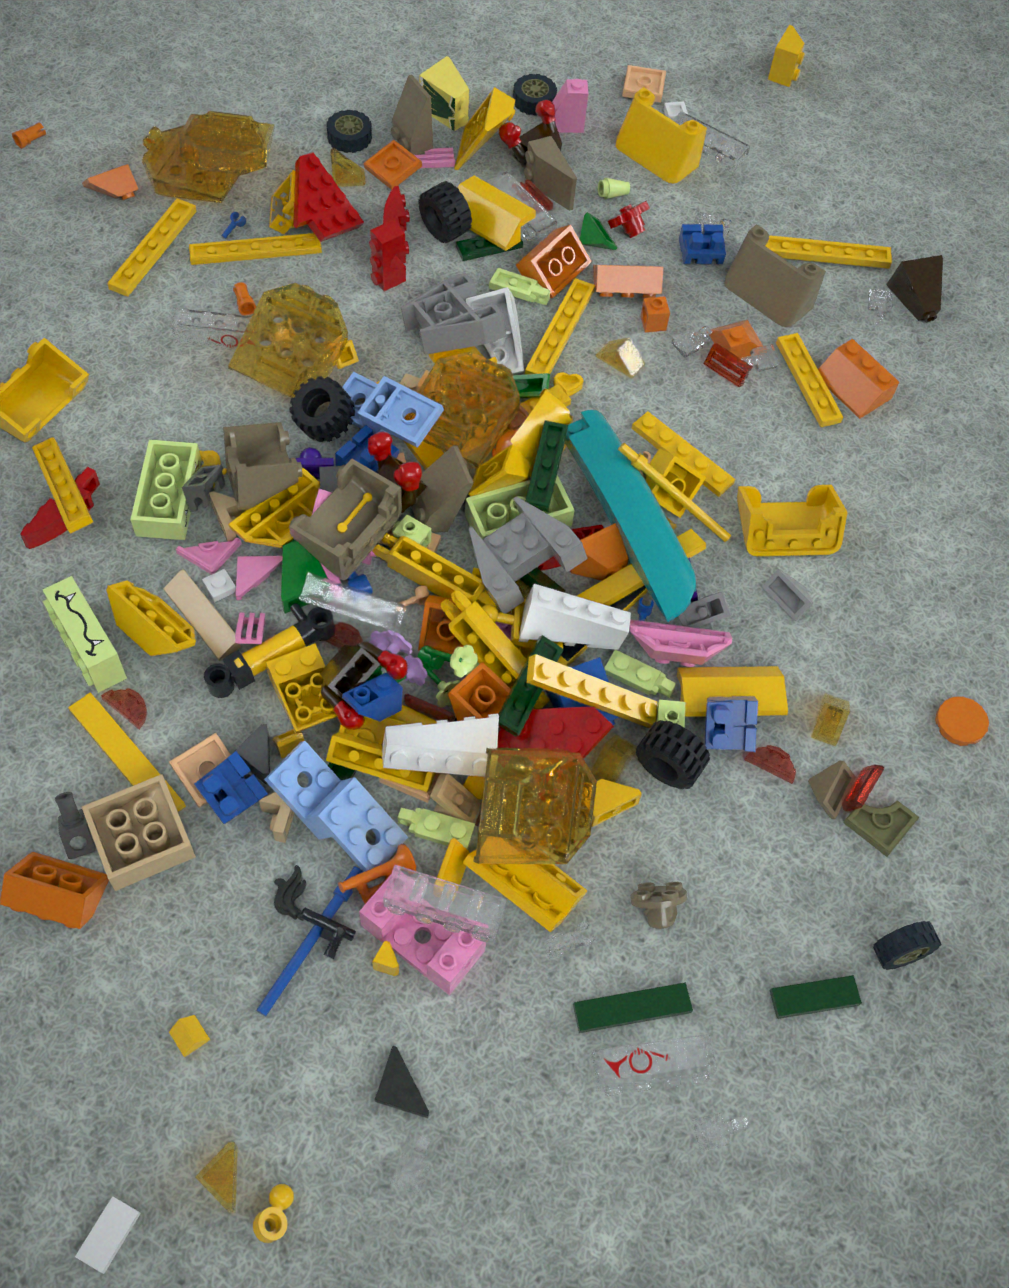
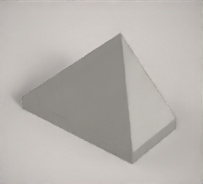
(788, 594)

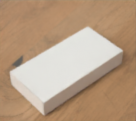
(108, 1235)

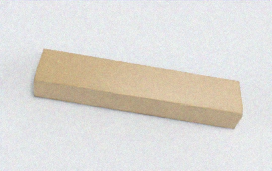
(202, 615)

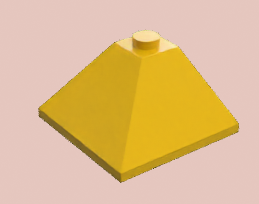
(484, 123)

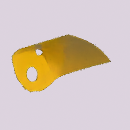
(529, 434)

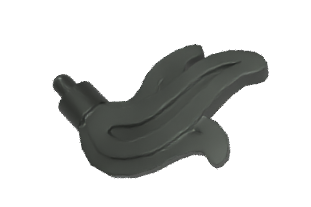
(288, 892)

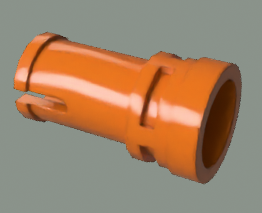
(24, 137)
(244, 301)

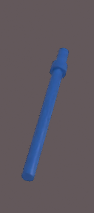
(305, 947)

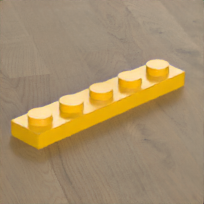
(809, 380)
(665, 438)

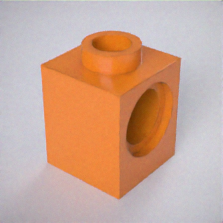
(655, 314)

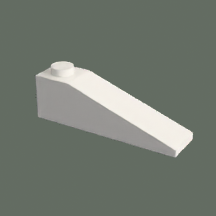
(507, 349)

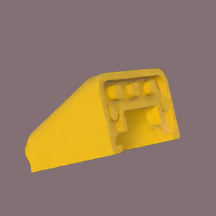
(659, 142)
(792, 527)

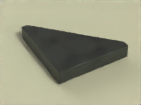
(398, 1087)

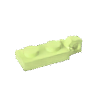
(520, 286)
(638, 675)
(436, 826)

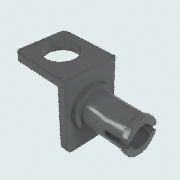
(73, 824)

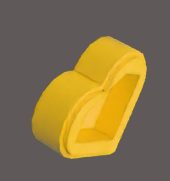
(569, 383)

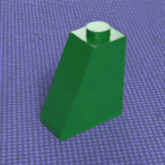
(295, 566)

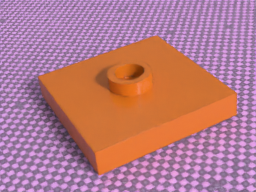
(392, 164)

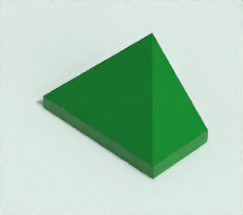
(595, 234)
(531, 384)

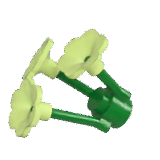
(462, 661)

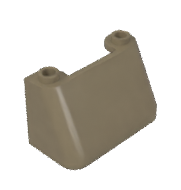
(771, 281)
(258, 462)
(346, 551)

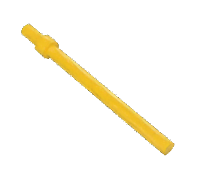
(641, 463)

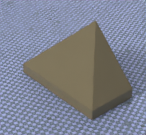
(832, 787)

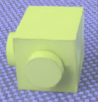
(412, 529)
(671, 711)

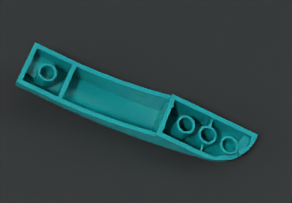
(635, 510)

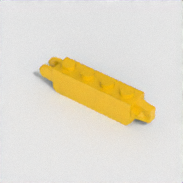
(431, 569)
(489, 642)

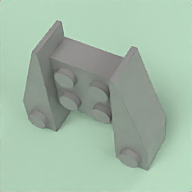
(449, 320)
(520, 549)

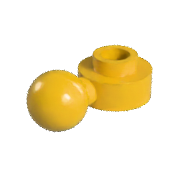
(280, 1198)

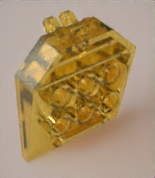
(226, 144)
(175, 176)
(298, 308)
(476, 402)
(534, 806)

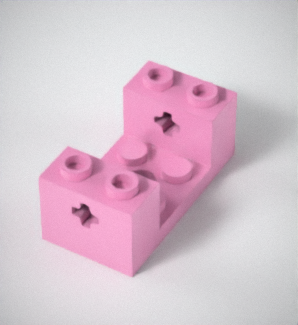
(442, 959)

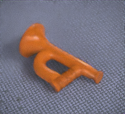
(402, 858)

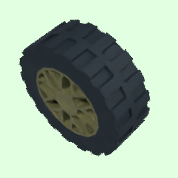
(532, 89)
(349, 131)
(907, 945)

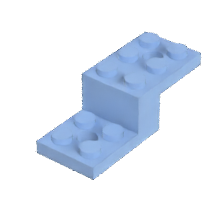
(388, 405)
(336, 807)

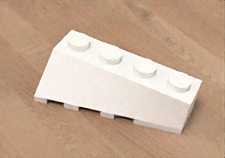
(572, 620)
(442, 746)

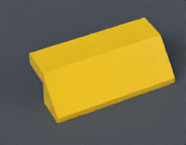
(495, 213)
(763, 682)
(363, 752)
(537, 889)

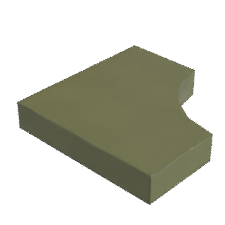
(882, 826)

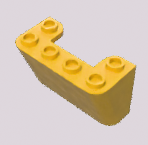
(39, 390)

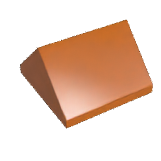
(478, 694)

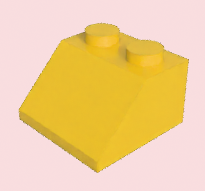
(787, 58)
(501, 471)
(680, 475)

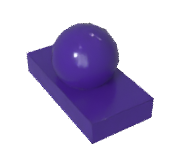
(311, 461)

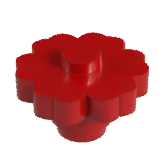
(630, 219)

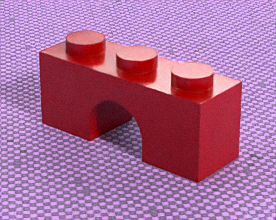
(385, 244)

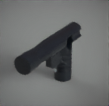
(329, 930)

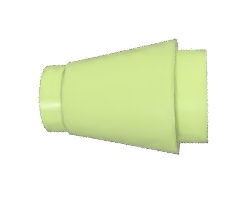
(613, 188)

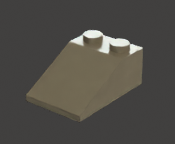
(413, 118)
(550, 171)
(446, 490)

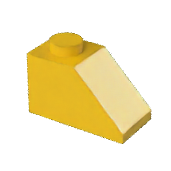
(612, 800)

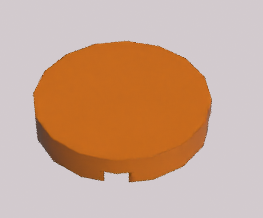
(962, 721)

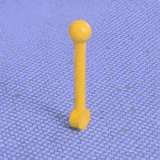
(342, 527)

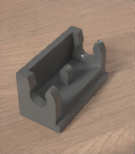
(201, 484)

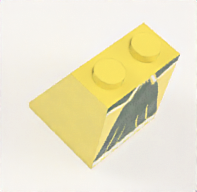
(447, 93)

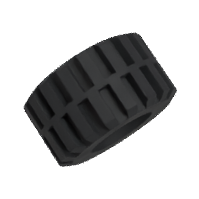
(445, 212)
(313, 395)
(672, 754)

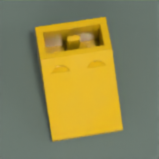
(298, 687)

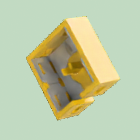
(283, 208)

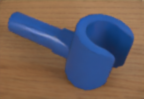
(241, 222)
(643, 610)

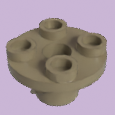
(659, 902)

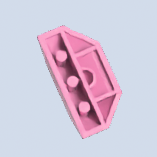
(679, 643)

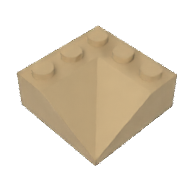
(138, 832)

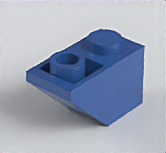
(376, 698)

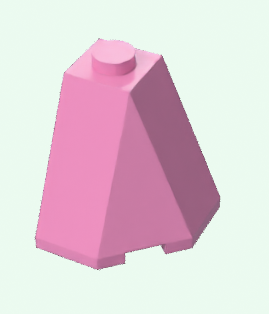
(571, 106)

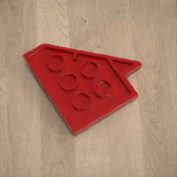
(321, 201)
(559, 728)

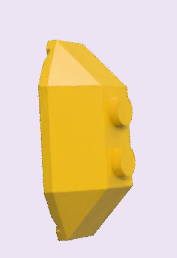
(270, 520)
(149, 620)

